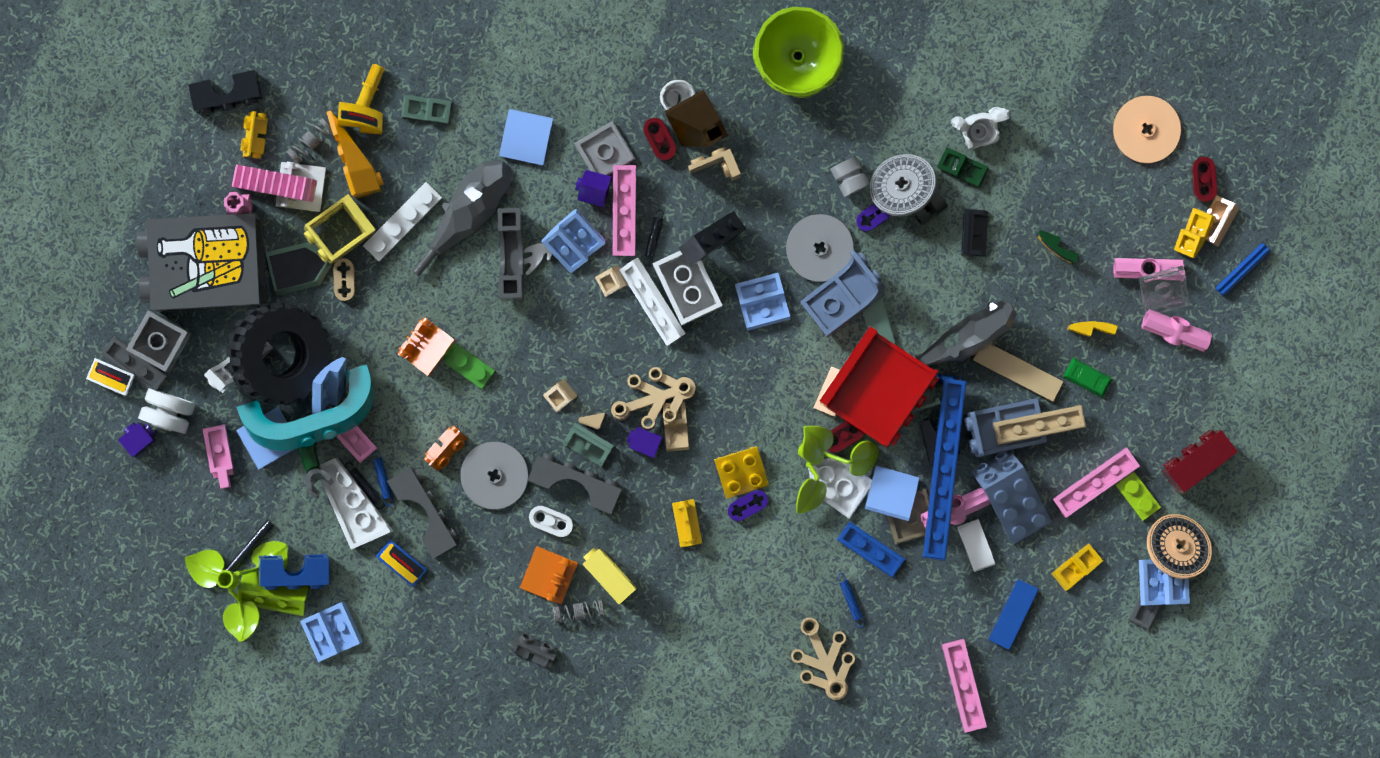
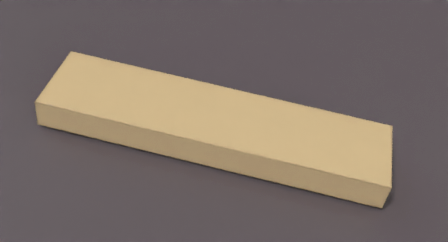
(1019, 371)
(1039, 425)

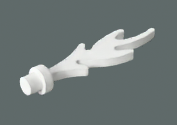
(538, 252)

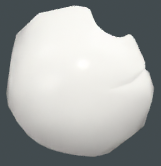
(672, 89)

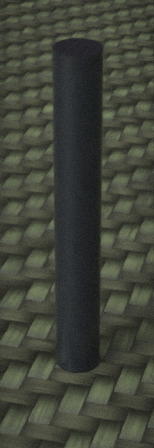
(248, 548)

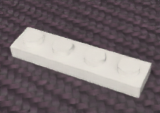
(402, 221)
(652, 301)

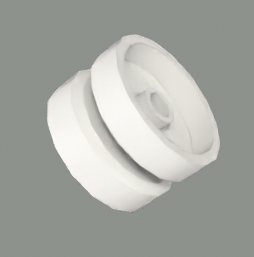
(166, 412)

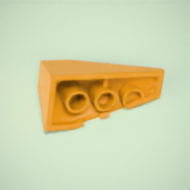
(358, 171)

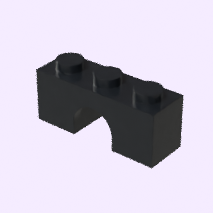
(245, 90)
(712, 238)

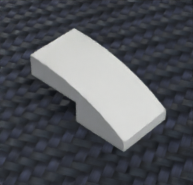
(976, 545)

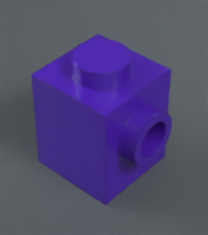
(593, 188)
(137, 438)
(644, 441)

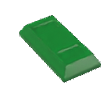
(1087, 377)

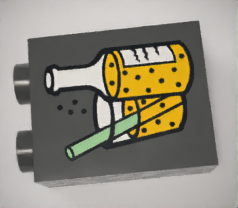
(203, 262)

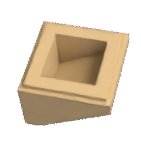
(611, 280)
(560, 395)
(593, 420)

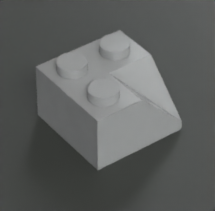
(158, 341)

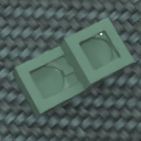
(426, 109)

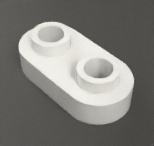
(551, 520)

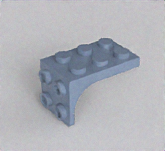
(844, 295)
(982, 431)
(1011, 495)

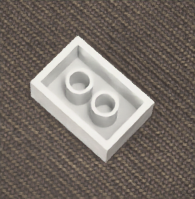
(687, 287)

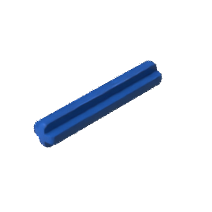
(1242, 269)

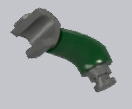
(313, 469)

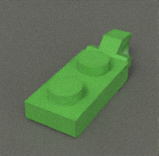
(468, 365)

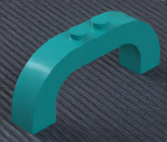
(316, 426)

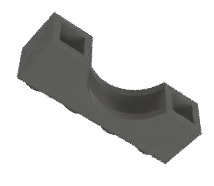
(511, 254)
(548, 472)
(438, 536)

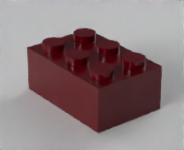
(1198, 460)

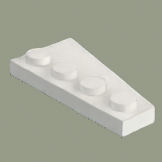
(352, 507)

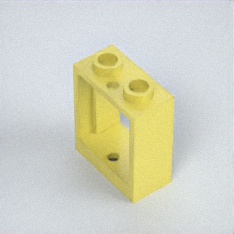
(355, 214)
(608, 575)

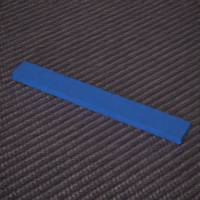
(944, 469)

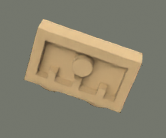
(728, 166)

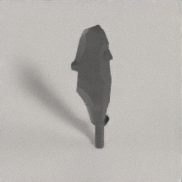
(470, 207)
(985, 325)

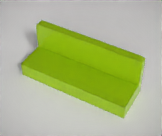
(281, 599)

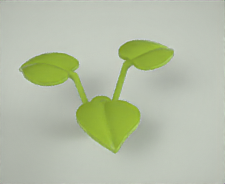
(815, 443)
(208, 571)

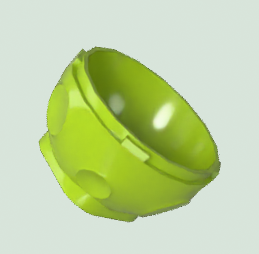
(801, 32)

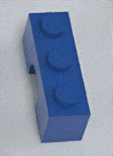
(313, 573)

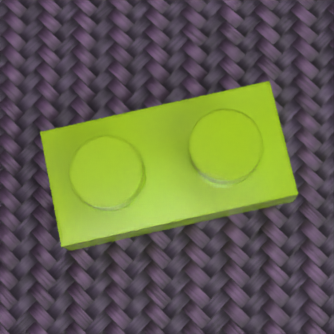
(1138, 496)

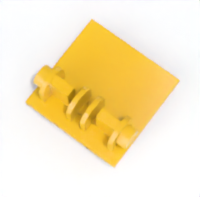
(741, 472)

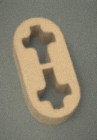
(338, 279)

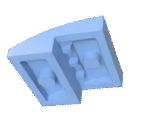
(526, 137)
(573, 240)
(762, 301)
(329, 386)
(261, 455)
(892, 493)
(1160, 588)
(331, 631)

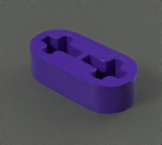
(874, 222)
(745, 500)

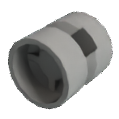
(850, 177)

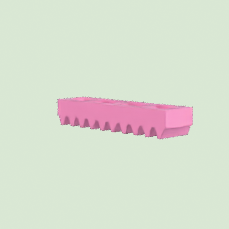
(274, 183)
(624, 210)
(1096, 482)
(964, 685)

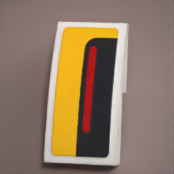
(110, 377)

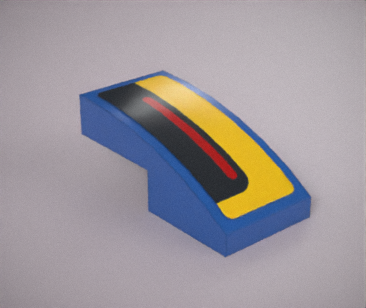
(401, 562)

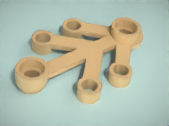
(656, 397)
(825, 662)

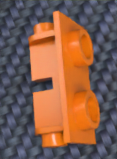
(439, 456)

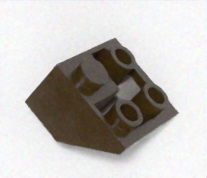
(696, 121)

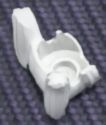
(985, 123)

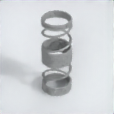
(310, 140)
(578, 611)

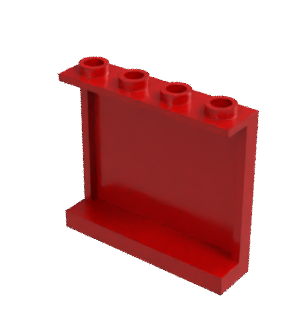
(879, 388)

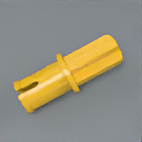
(370, 85)

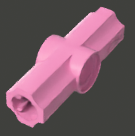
(238, 204)
(1134, 267)
(1176, 330)
(963, 506)

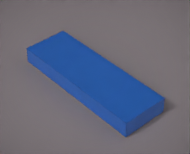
(871, 549)
(1013, 614)

